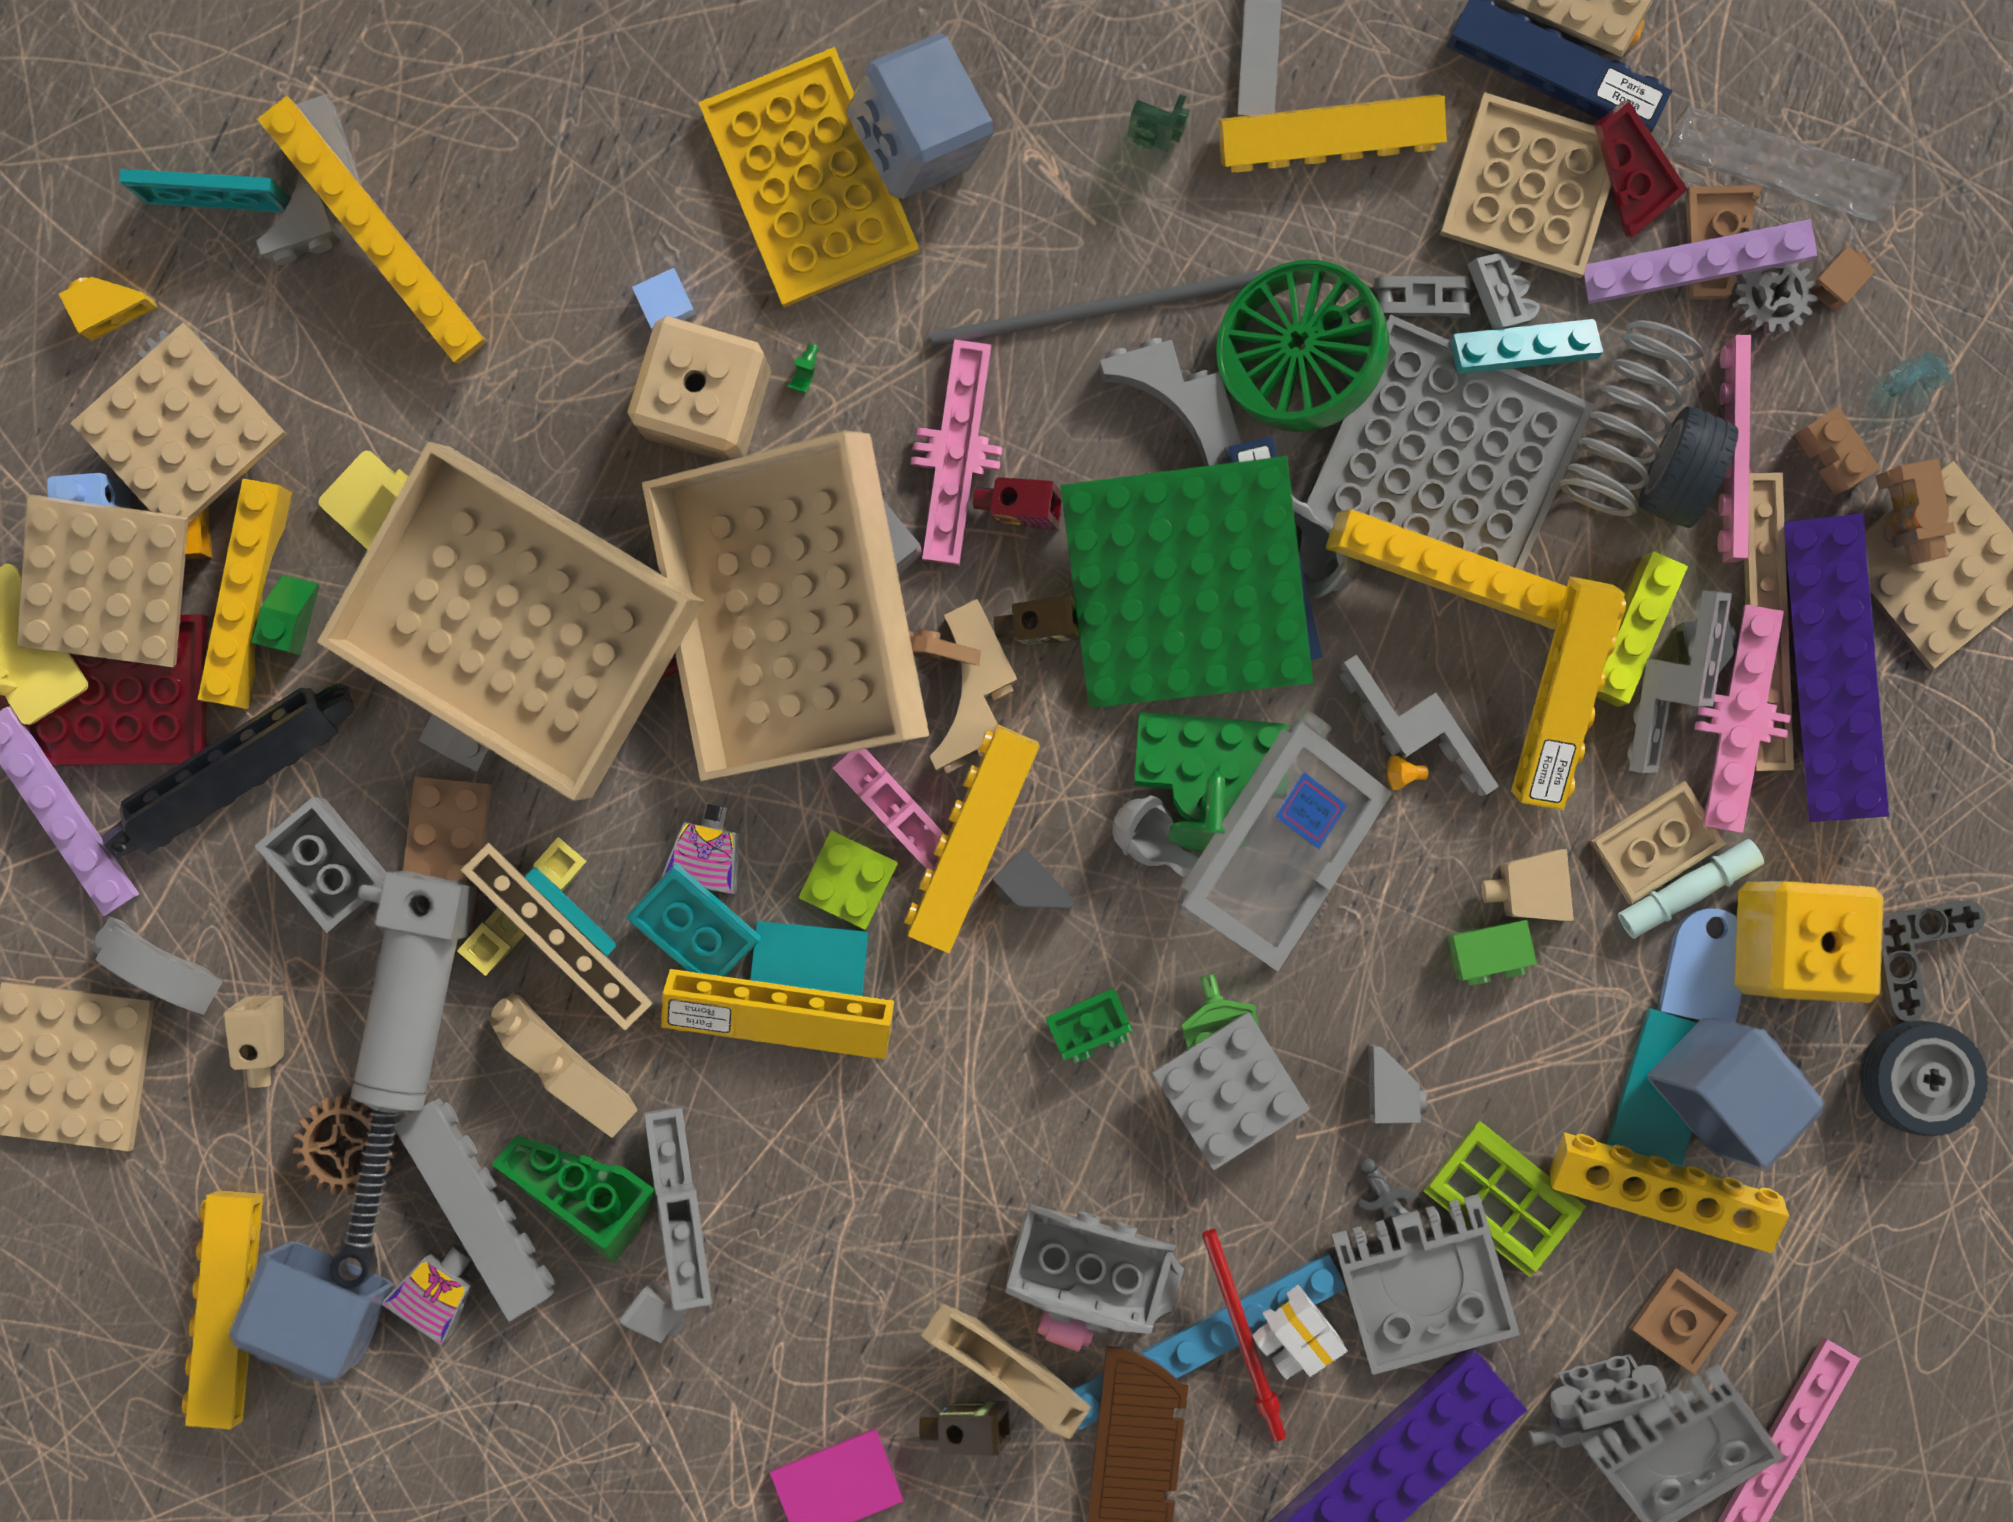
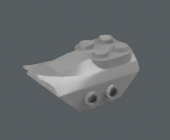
(1092, 1271)

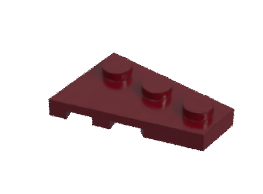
(1637, 168)

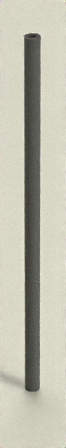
(1093, 309)

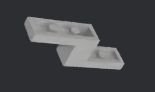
(1679, 682)
(1417, 727)
(677, 1209)

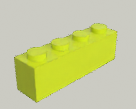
(1645, 612)

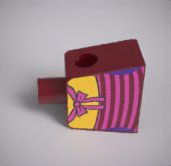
(1036, 503)

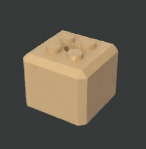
(721, 415)

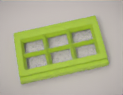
(1516, 1195)

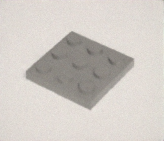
(1230, 1090)

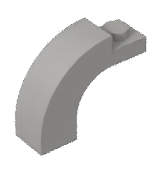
(154, 969)

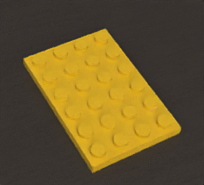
(807, 178)

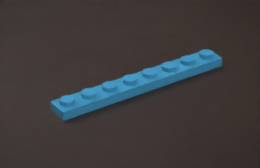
(1215, 1332)

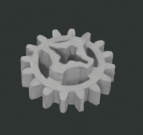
(1791, 298)

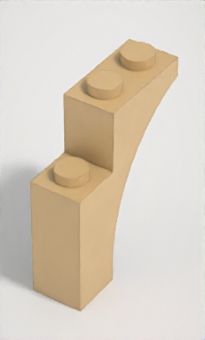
(989, 678)
(559, 1066)
(1008, 1369)

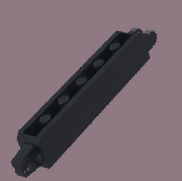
(228, 769)

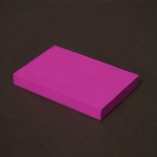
(838, 1482)

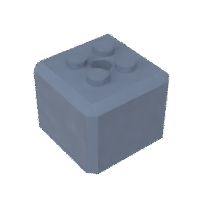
(919, 116)
(1737, 1092)
(303, 1318)

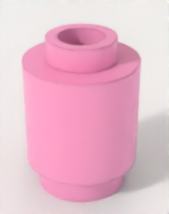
(1067, 1335)

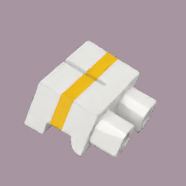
(1304, 1332)

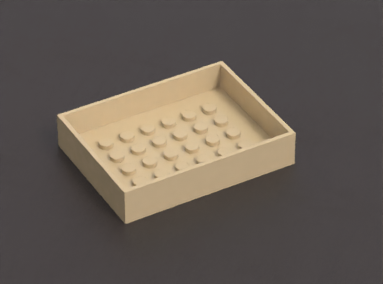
(800, 609)
(510, 621)

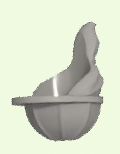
(1321, 567)
(1143, 832)

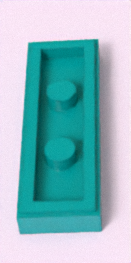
(570, 911)

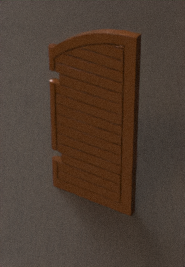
(1136, 1440)

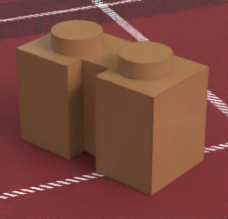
(1839, 449)

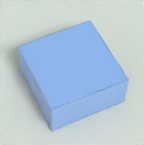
(664, 297)

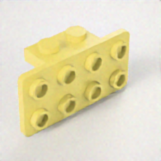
(363, 496)
(31, 677)

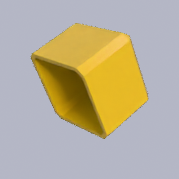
(1782, 936)

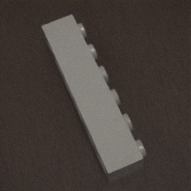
(475, 1209)

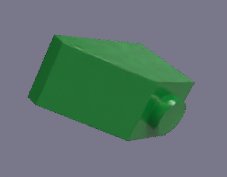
(286, 615)

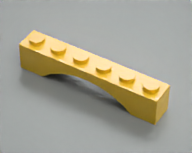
(254, 537)

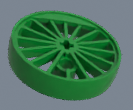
(1285, 352)

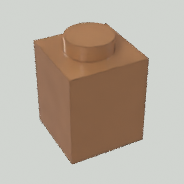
(1842, 278)

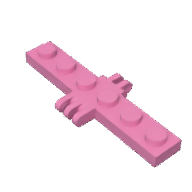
(956, 452)
(1743, 719)

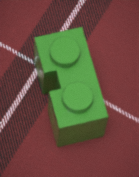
(1491, 951)

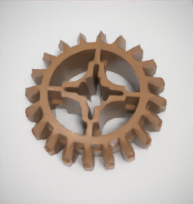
(344, 1128)

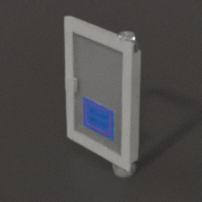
(1283, 843)

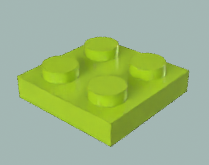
(848, 880)

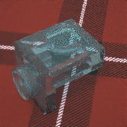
(1927, 365)

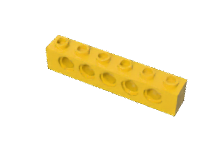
(1755, 1228)

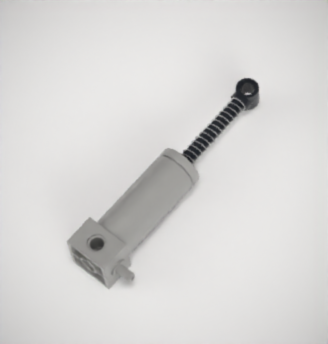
(400, 1031)

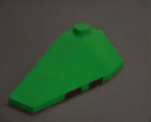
(588, 1197)

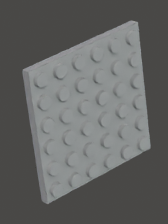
(1452, 451)

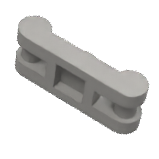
(1423, 296)

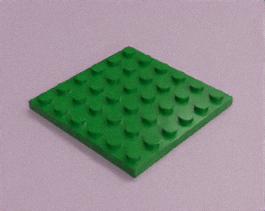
(1187, 582)

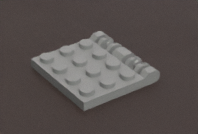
(1427, 1292)
(1686, 1455)

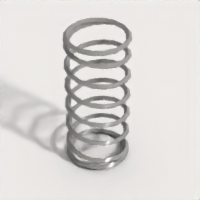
(1600, 482)

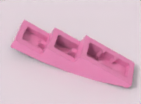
(890, 804)

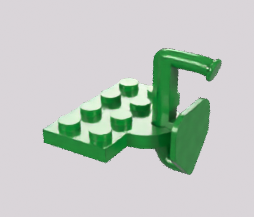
(1200, 762)

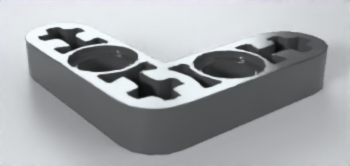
(1908, 936)

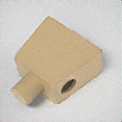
(1533, 887)
(255, 1036)

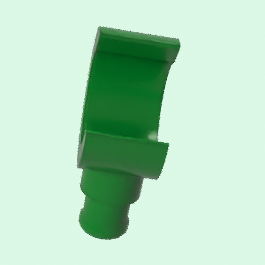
(804, 370)

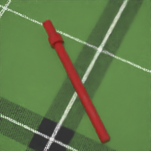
(1266, 1400)

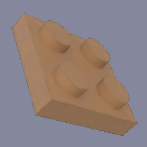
(1683, 1320)

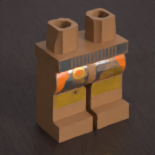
(1918, 509)

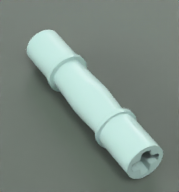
(1691, 888)

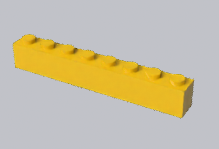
(372, 230)
(1447, 568)

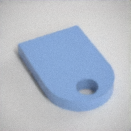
(1702, 969)

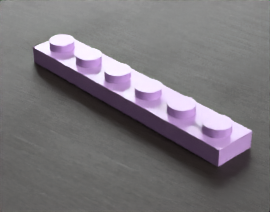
(1700, 261)
(62, 816)

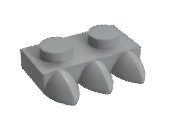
(1502, 290)

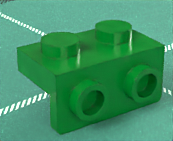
(1089, 1025)

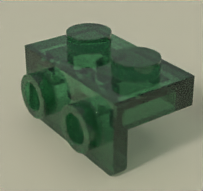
(1156, 127)

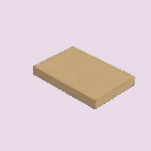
(1656, 842)

